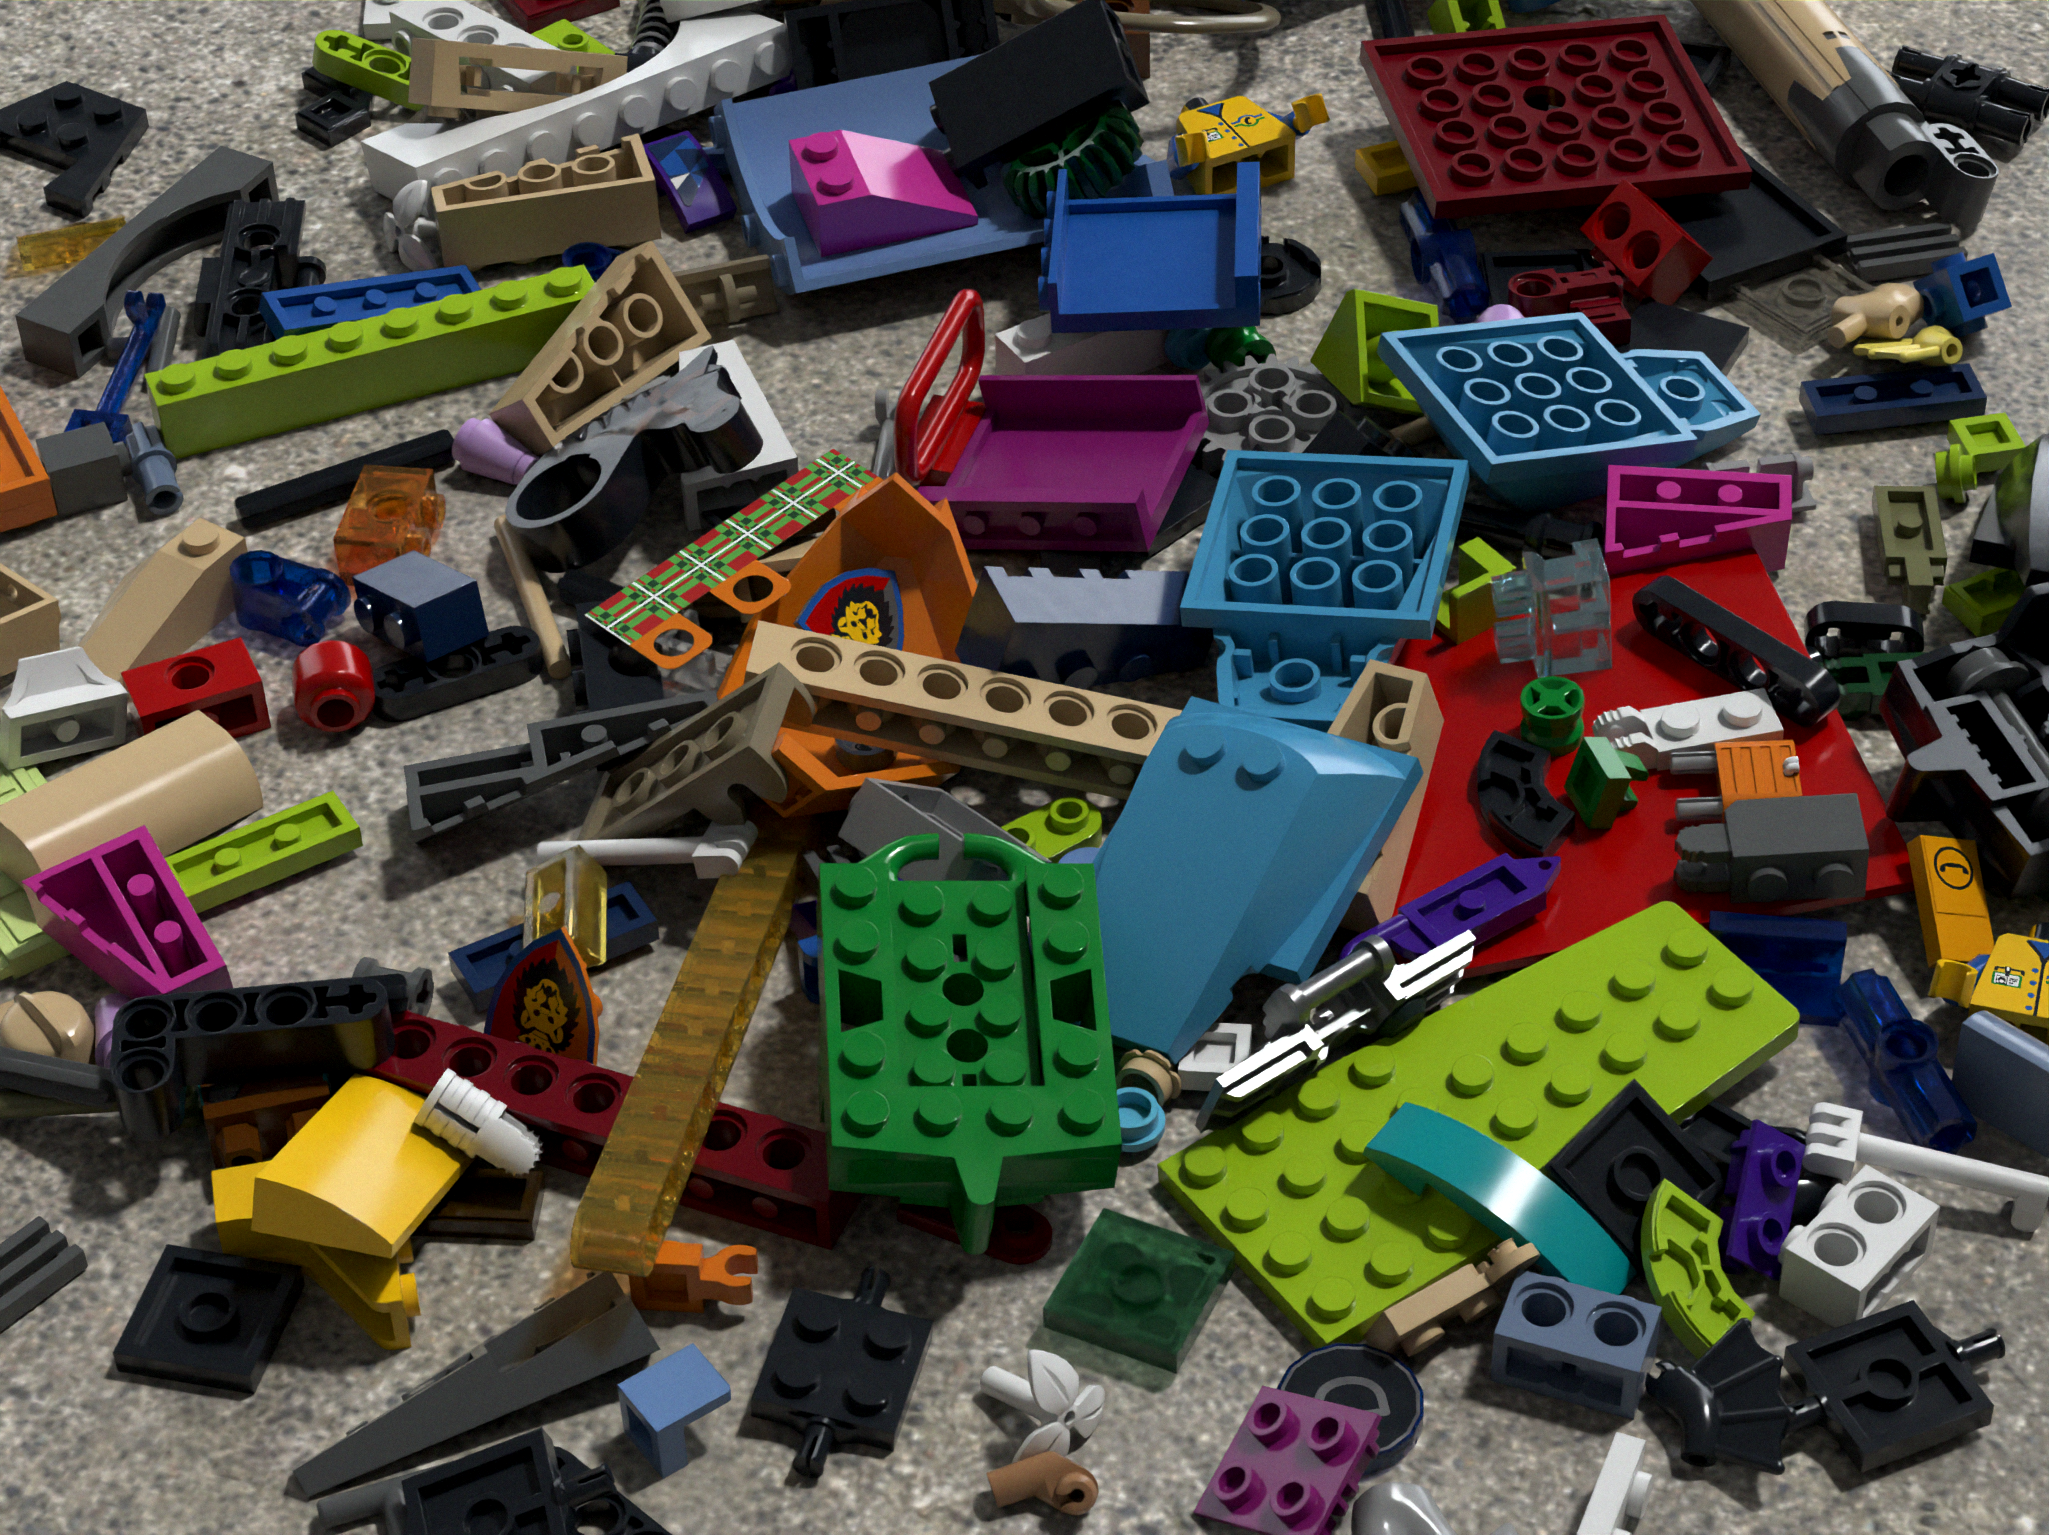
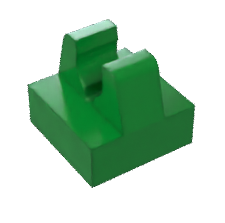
(1601, 781)

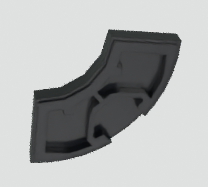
(1516, 799)

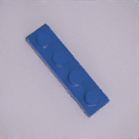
(324, 305)

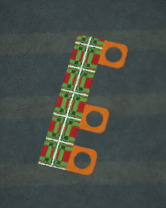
(727, 556)

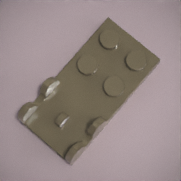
(701, 762)

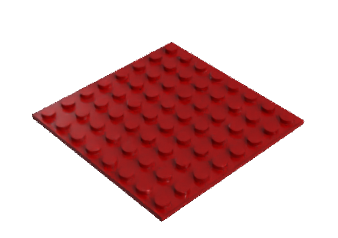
(1631, 865)

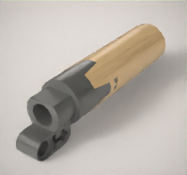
(1854, 108)

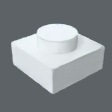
(1214, 1054)

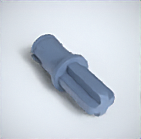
(154, 469)

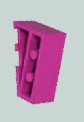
(1693, 514)
(127, 919)

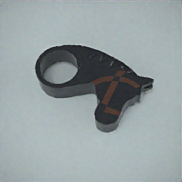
(603, 475)

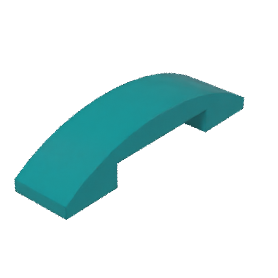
(1501, 1193)

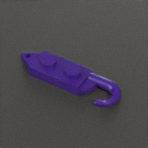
(1479, 901)

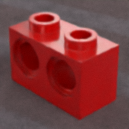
(1645, 245)

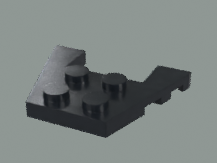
(77, 134)

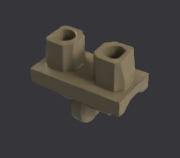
(730, 289)

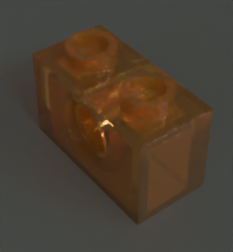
(387, 517)

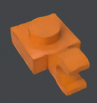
(686, 1279)

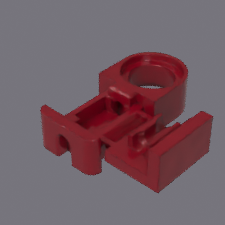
(1592, 292)

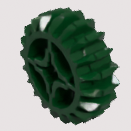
(1092, 149)

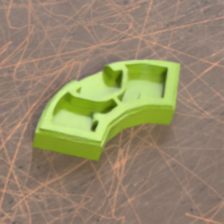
(1686, 1269)

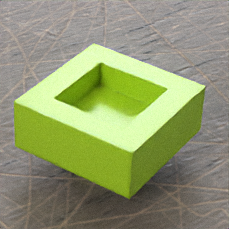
(1988, 438)

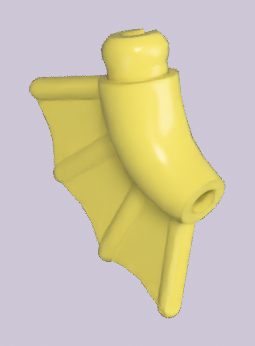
(1930, 347)

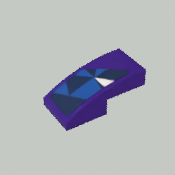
(689, 181)

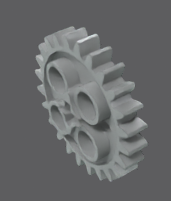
(1267, 406)

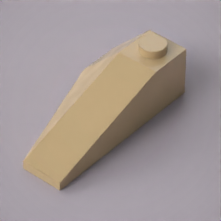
(166, 601)

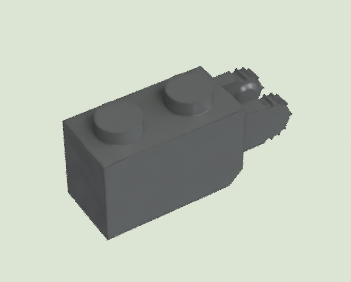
(1778, 850)

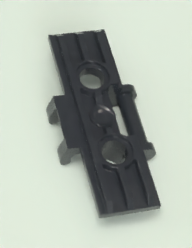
(234, 282)

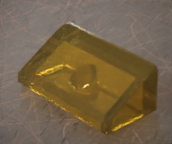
(65, 242)
(572, 895)

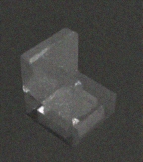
(699, 674)

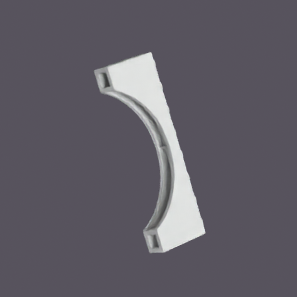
(705, 63)

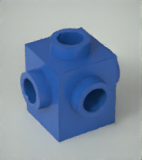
(1962, 293)

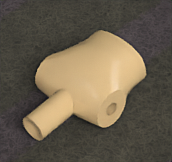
(1876, 314)

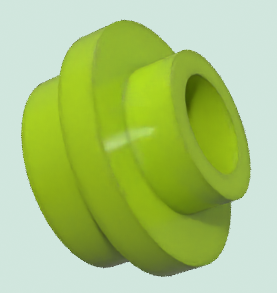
(1955, 473)

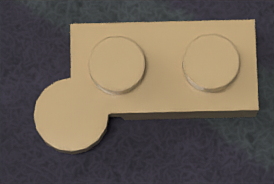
(1466, 1292)

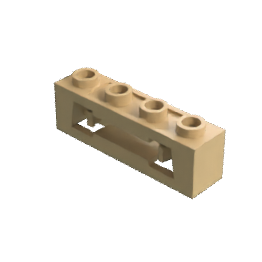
(438, 76)

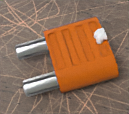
(1740, 773)

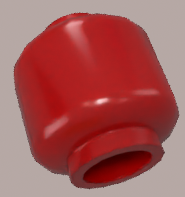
(332, 686)

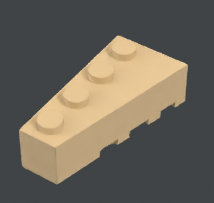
(549, 208)
(604, 350)
(1401, 714)

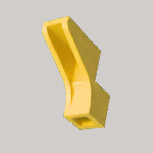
(360, 1283)

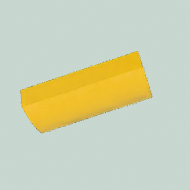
(357, 1172)

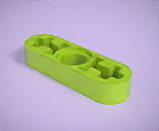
(358, 63)

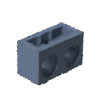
(1575, 1343)

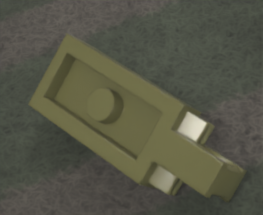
(1910, 541)

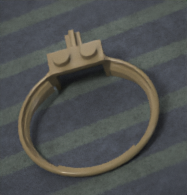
(1255, 16)

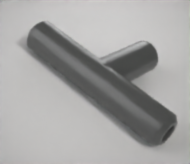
(161, 347)
(360, 1503)

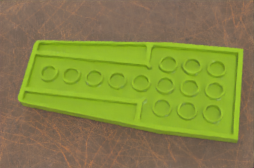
(1515, 1061)

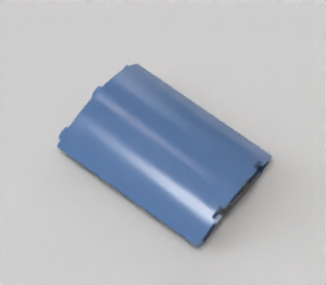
(882, 106)

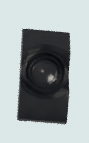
(884, 37)

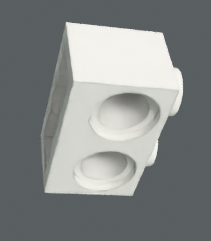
(1857, 1248)

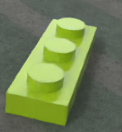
(265, 851)

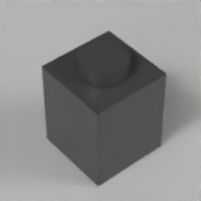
(85, 469)

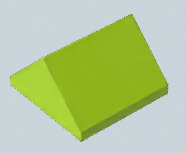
(1351, 342)

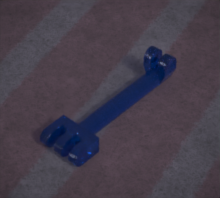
(146, 320)

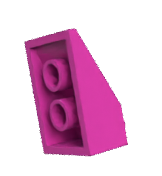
(873, 191)

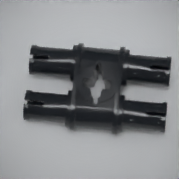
(1970, 95)

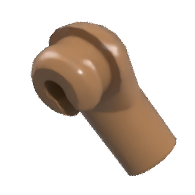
(1049, 1479)

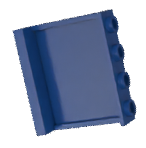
(1153, 260)

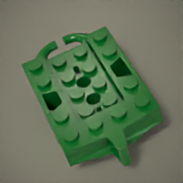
(963, 1045)

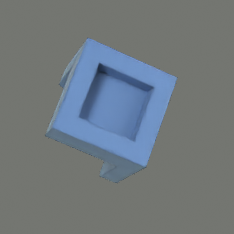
(665, 1400)

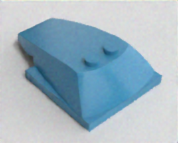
(1554, 404)
(1318, 572)
(1234, 864)

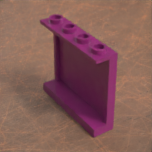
(1074, 461)

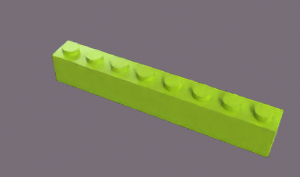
(360, 363)

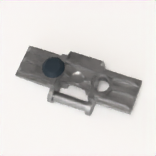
(1363, 1004)

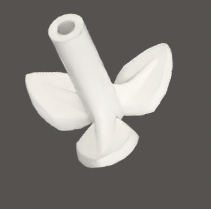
(406, 230)
(1047, 1397)

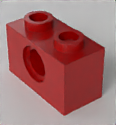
(212, 679)

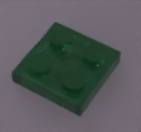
(1139, 1290)

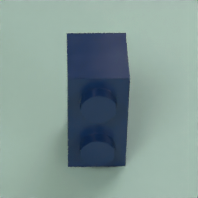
(420, 606)

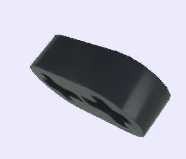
(1862, 629)

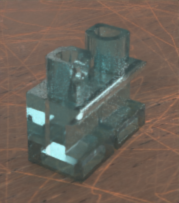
(1563, 609)

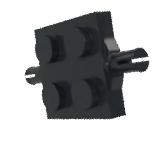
(842, 1370)
(1890, 1384)
(502, 1492)

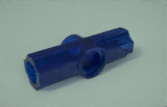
(1444, 260)
(1903, 1063)

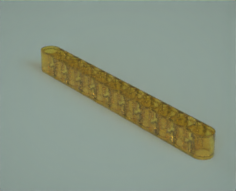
(692, 1052)

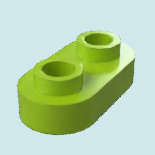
(1059, 827)

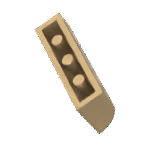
(173, 781)

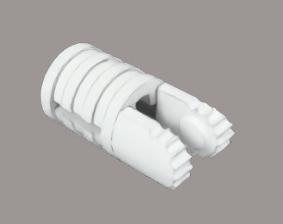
(479, 1125)

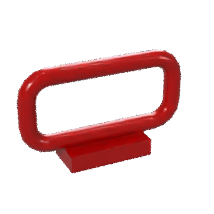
(931, 449)

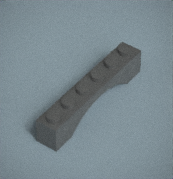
(79, 312)

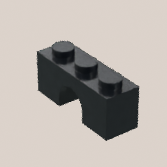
(612, 671)

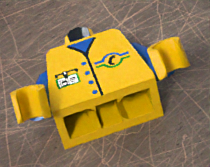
(1236, 130)
(2005, 983)

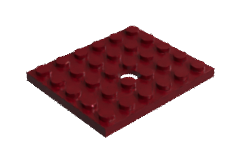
(1624, 113)

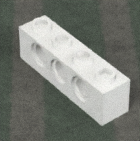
(466, 23)

